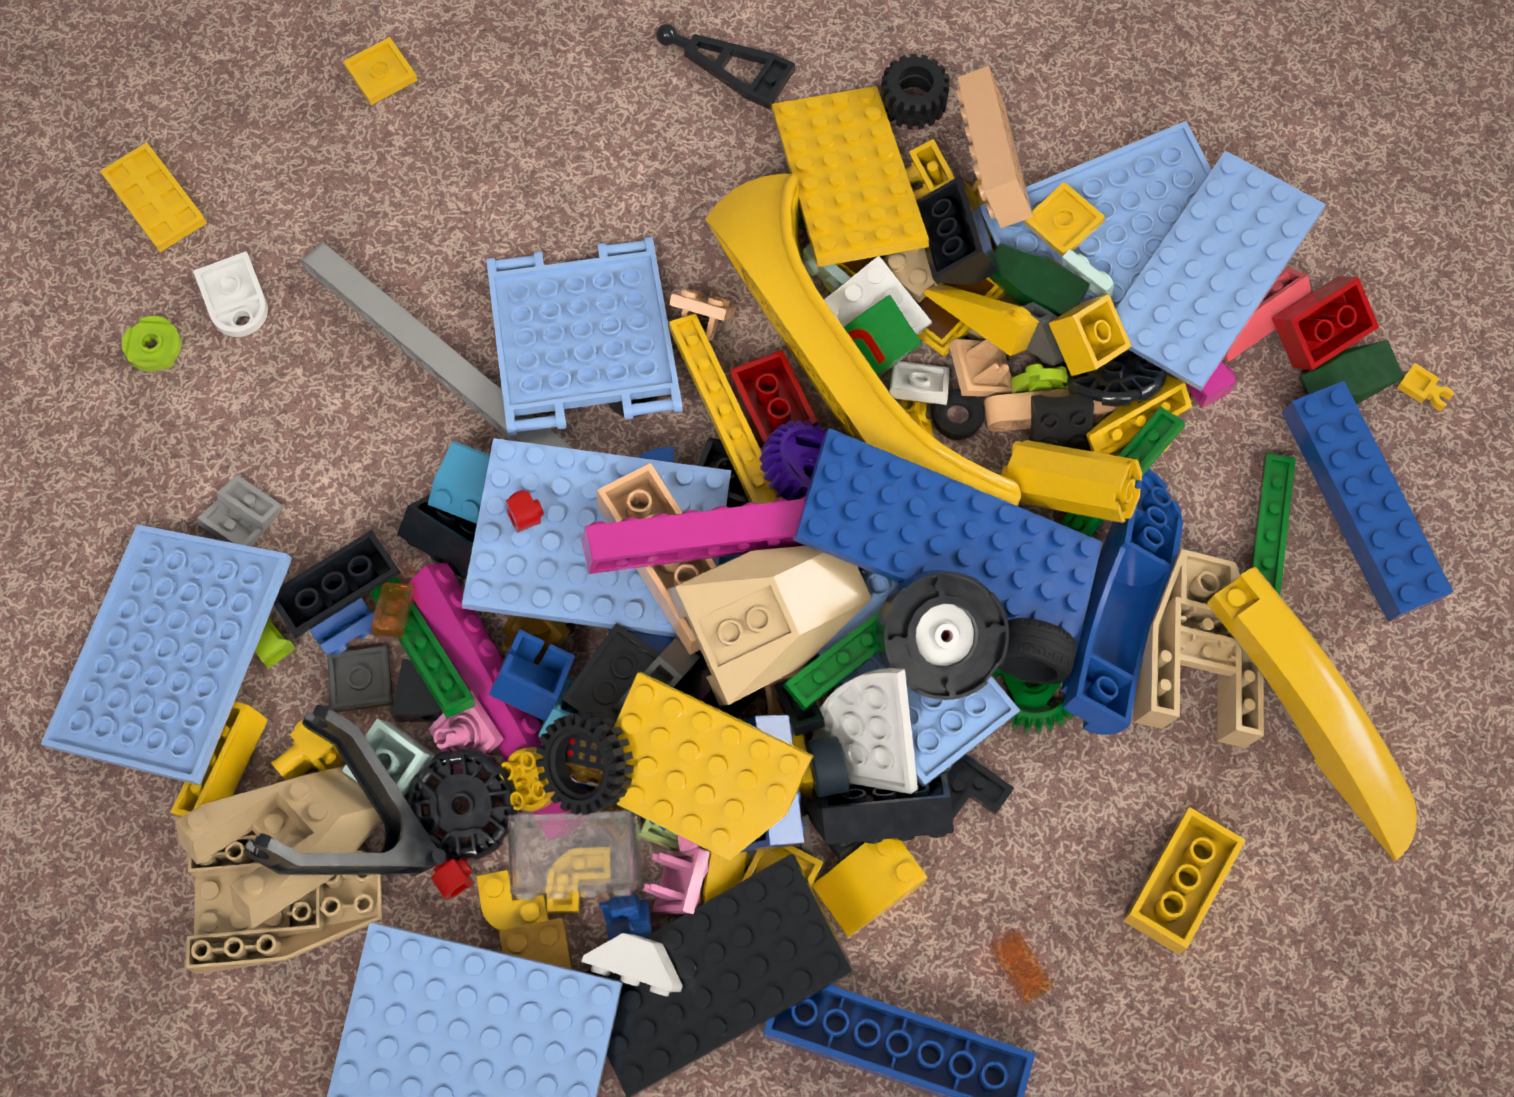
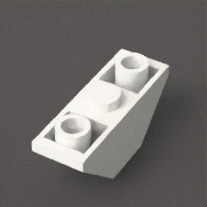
(636, 961)

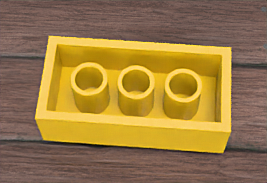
(1184, 881)

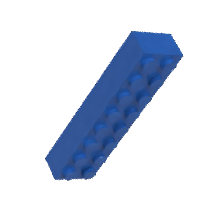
(1366, 501)
(902, 1046)

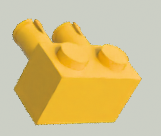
(929, 168)
(307, 752)

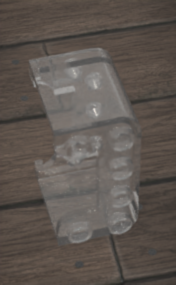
(574, 854)

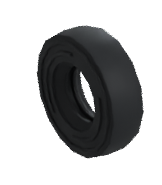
(954, 430)

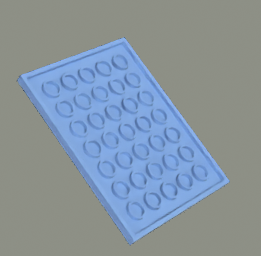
(1137, 191)
(545, 567)
(167, 653)
(470, 1023)

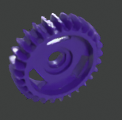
(787, 455)

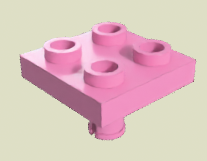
(466, 730)

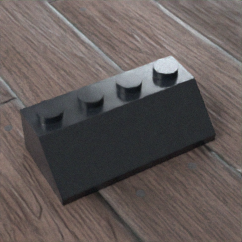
(957, 235)
(439, 535)
(334, 583)
(882, 814)

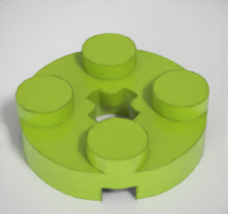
(156, 358)
(1039, 379)

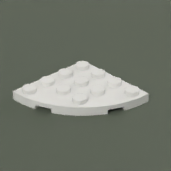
(874, 730)

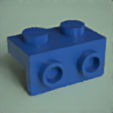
(342, 627)

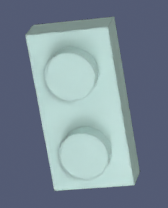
(831, 275)
(1099, 280)

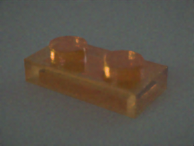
(392, 610)
(1022, 968)

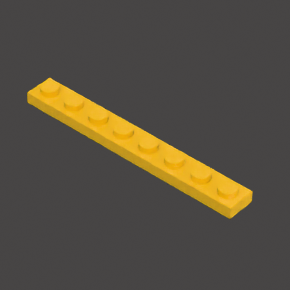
(722, 407)

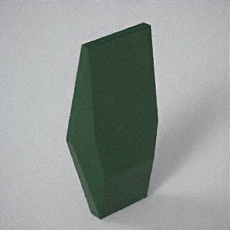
(1037, 279)
(1363, 368)

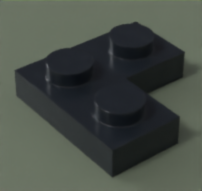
(974, 781)

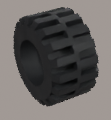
(917, 73)

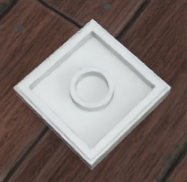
(920, 382)

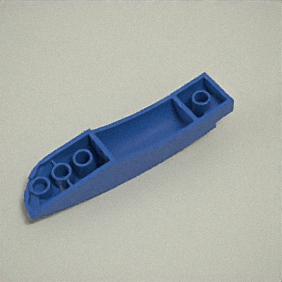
(1121, 609)

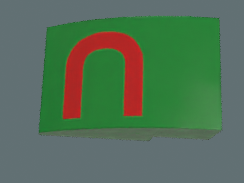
(883, 335)

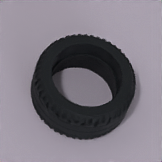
(1039, 651)

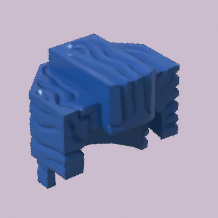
(627, 916)

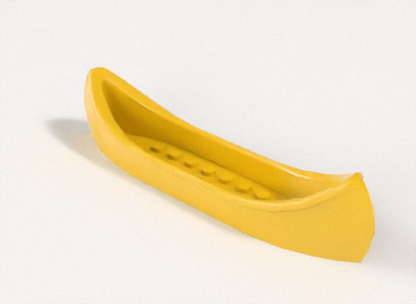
(760, 238)

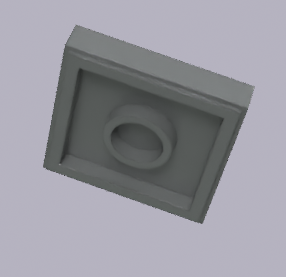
(360, 679)

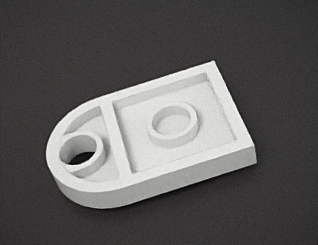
(233, 291)

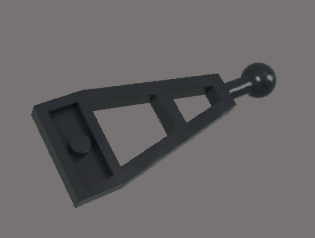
(765, 86)

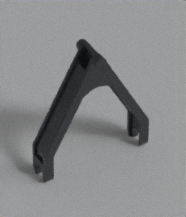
(406, 842)

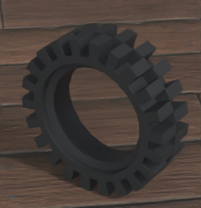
(556, 771)

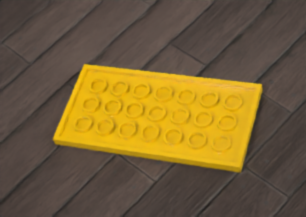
(849, 176)

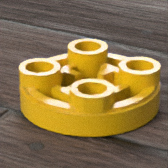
(524, 773)

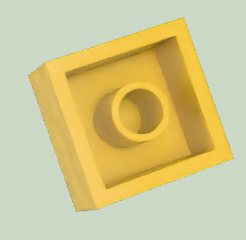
(1090, 335)

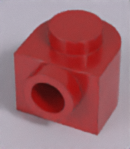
(523, 511)
(452, 877)

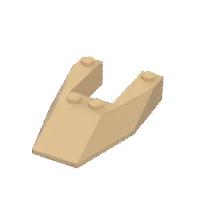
(1193, 636)
(306, 813)

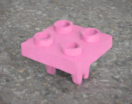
(679, 882)

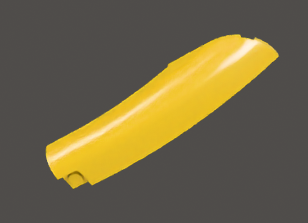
(1321, 707)

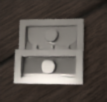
(239, 513)

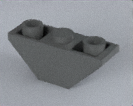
(1043, 341)
(668, 667)

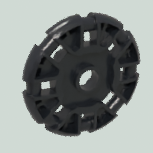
(1119, 381)
(480, 797)

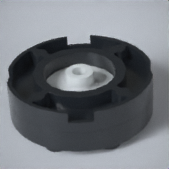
(972, 640)

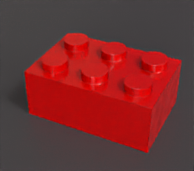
(1325, 322)
(769, 395)

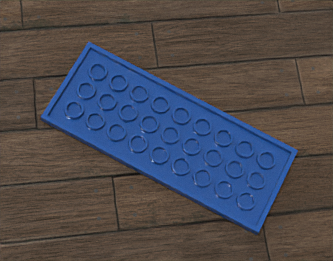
(914, 520)

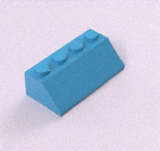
(460, 482)

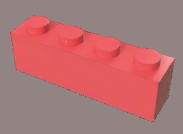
(1286, 291)

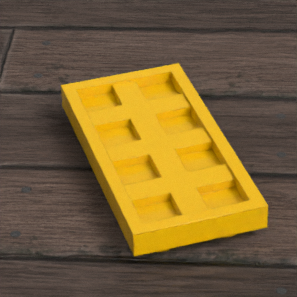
(153, 197)

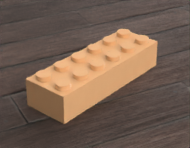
(993, 148)
(643, 496)

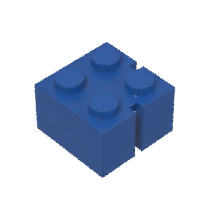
(530, 685)

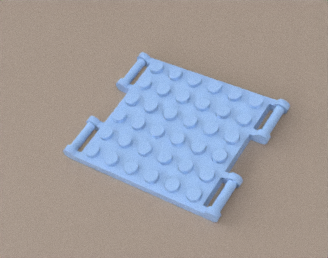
(582, 334)

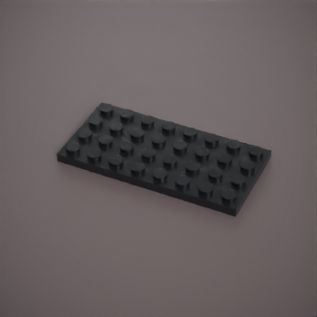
(738, 968)

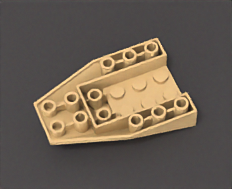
(767, 614)
(226, 940)

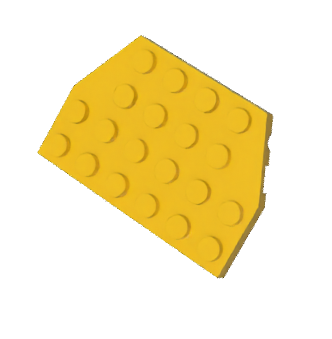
(704, 769)

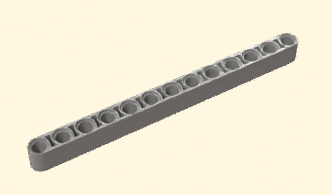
(418, 342)

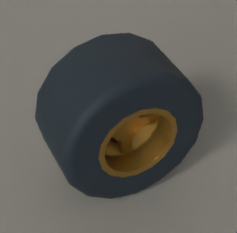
(828, 766)

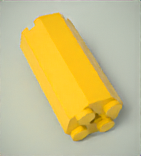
(1075, 480)

